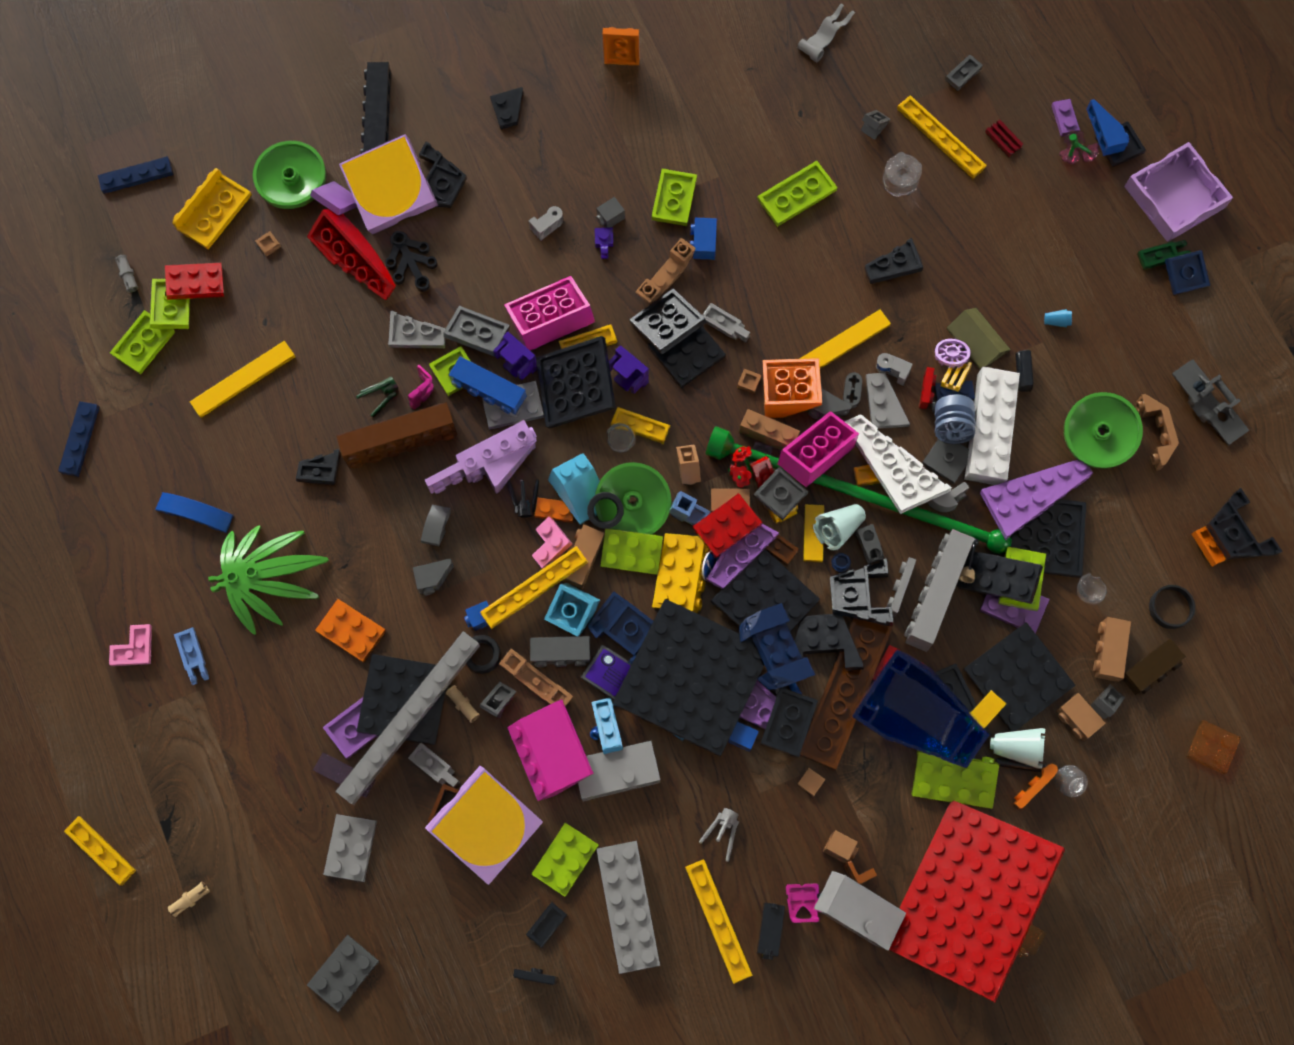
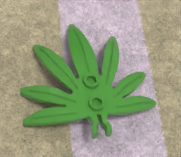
(243, 575)

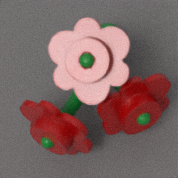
(741, 474)

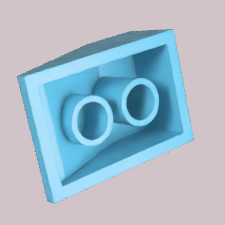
(576, 485)

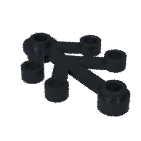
(409, 259)

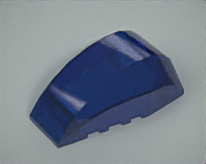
(920, 711)

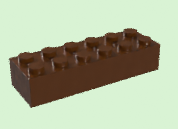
(397, 435)

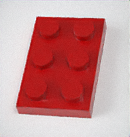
(194, 281)
(727, 525)

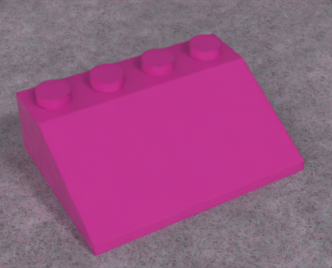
(550, 313)
(550, 750)

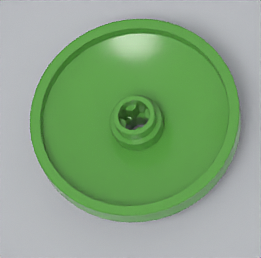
(288, 174)
(1115, 417)
(645, 485)

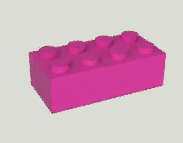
(818, 449)

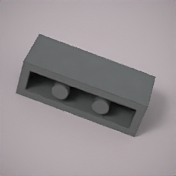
(560, 651)

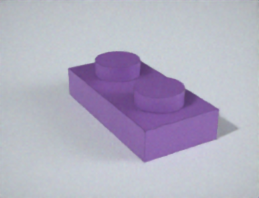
(1065, 117)

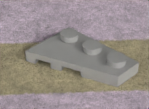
(410, 333)
(883, 403)

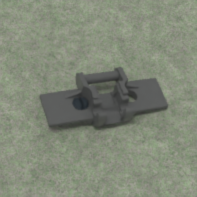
(1205, 405)

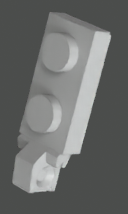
(725, 323)
(433, 765)

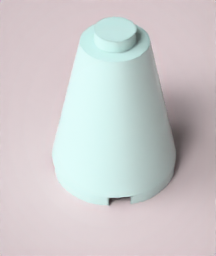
(838, 525)
(1020, 746)

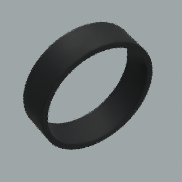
(1185, 593)

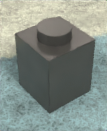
(610, 213)

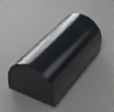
(1024, 367)

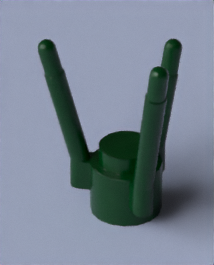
(387, 386)

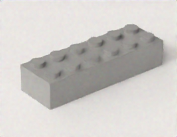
(938, 593)
(628, 907)

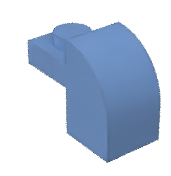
(685, 509)

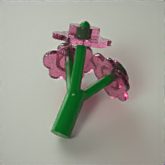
(1074, 143)

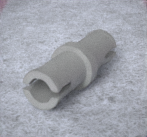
(126, 273)

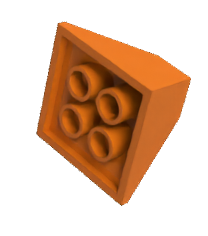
(791, 386)

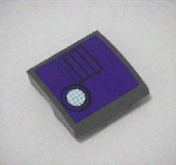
(606, 671)

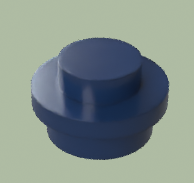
(841, 562)

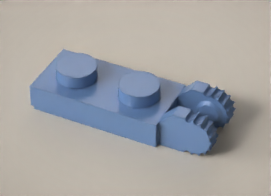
(191, 654)

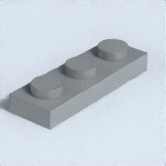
(901, 585)

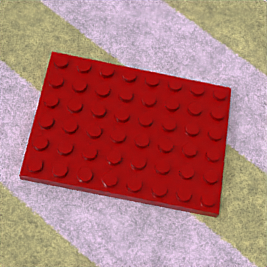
(975, 899)

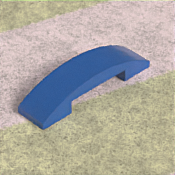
(194, 511)

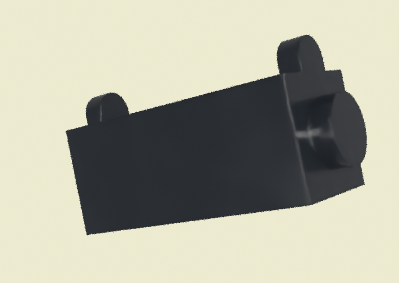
(770, 930)

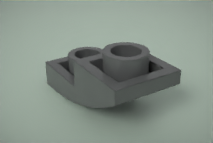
(435, 525)

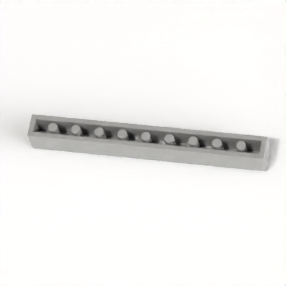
(407, 718)

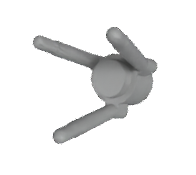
(727, 819)

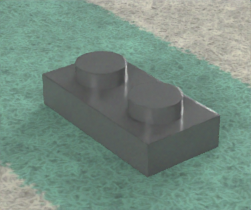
(963, 72)

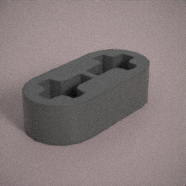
(856, 390)

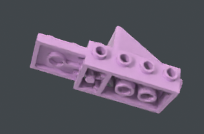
(494, 457)

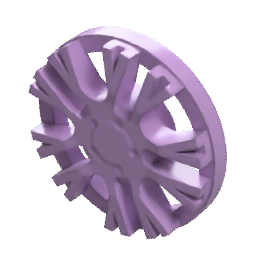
(952, 353)

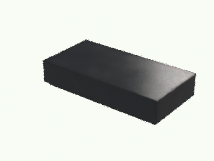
(546, 924)

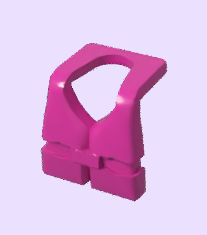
(423, 391)
(802, 896)

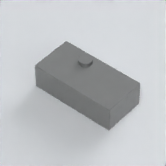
(620, 771)
(860, 910)

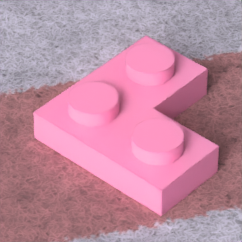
(555, 543)
(138, 650)

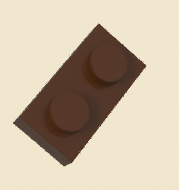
(782, 549)

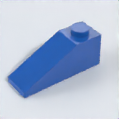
(1107, 129)

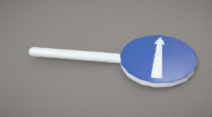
(708, 564)

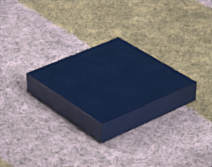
(1187, 272)

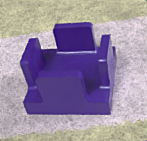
(518, 358)
(631, 371)

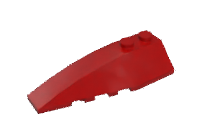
(351, 251)

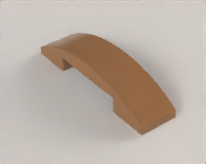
(534, 679)

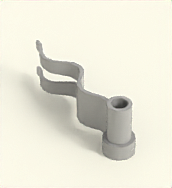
(823, 37)

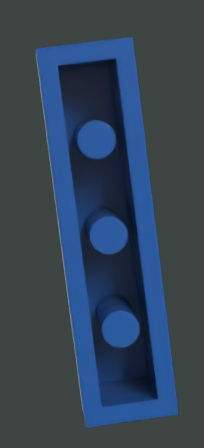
(487, 385)

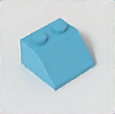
(571, 609)

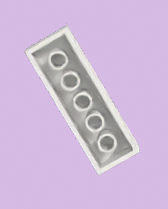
(994, 425)

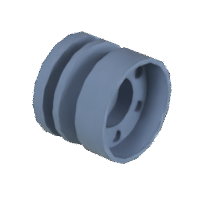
(955, 419)

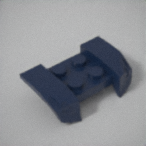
(622, 623)
(776, 647)

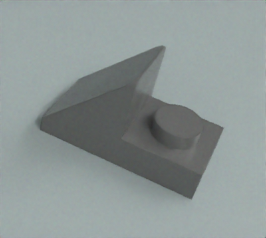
(874, 123)
(498, 699)
(1107, 702)

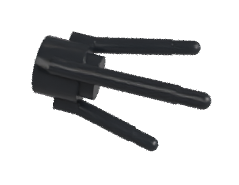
(524, 508)

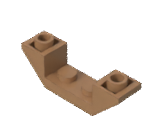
(656, 287)
(1150, 407)

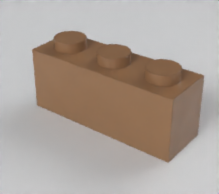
(767, 430)
(589, 543)
(1112, 649)

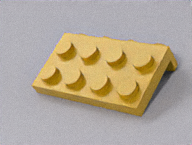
(211, 209)
(681, 572)

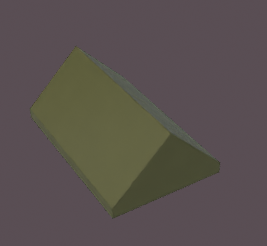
(980, 337)

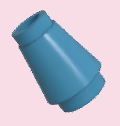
(1059, 318)

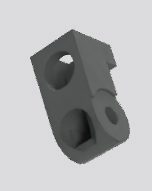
(869, 543)

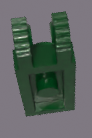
(1156, 255)

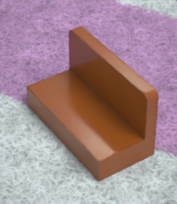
(852, 873)

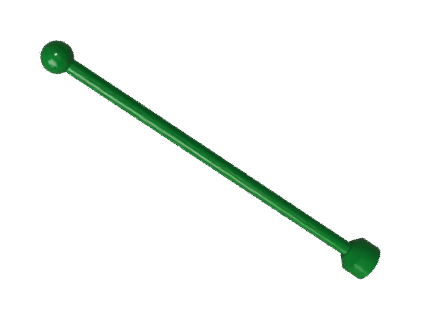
(722, 444)

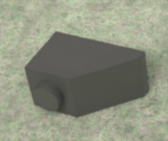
(830, 403)
(432, 576)

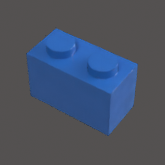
(704, 238)

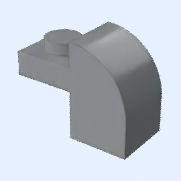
(949, 501)

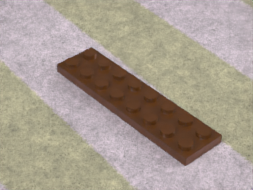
(842, 695)

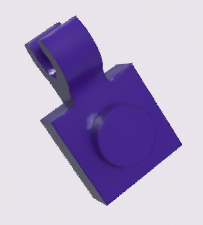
(603, 240)

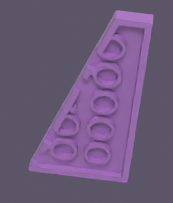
(1027, 497)

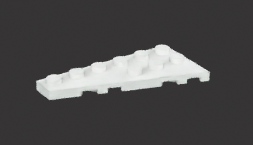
(895, 468)

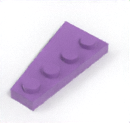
(740, 555)

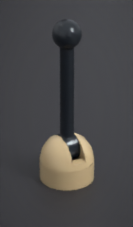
(968, 574)

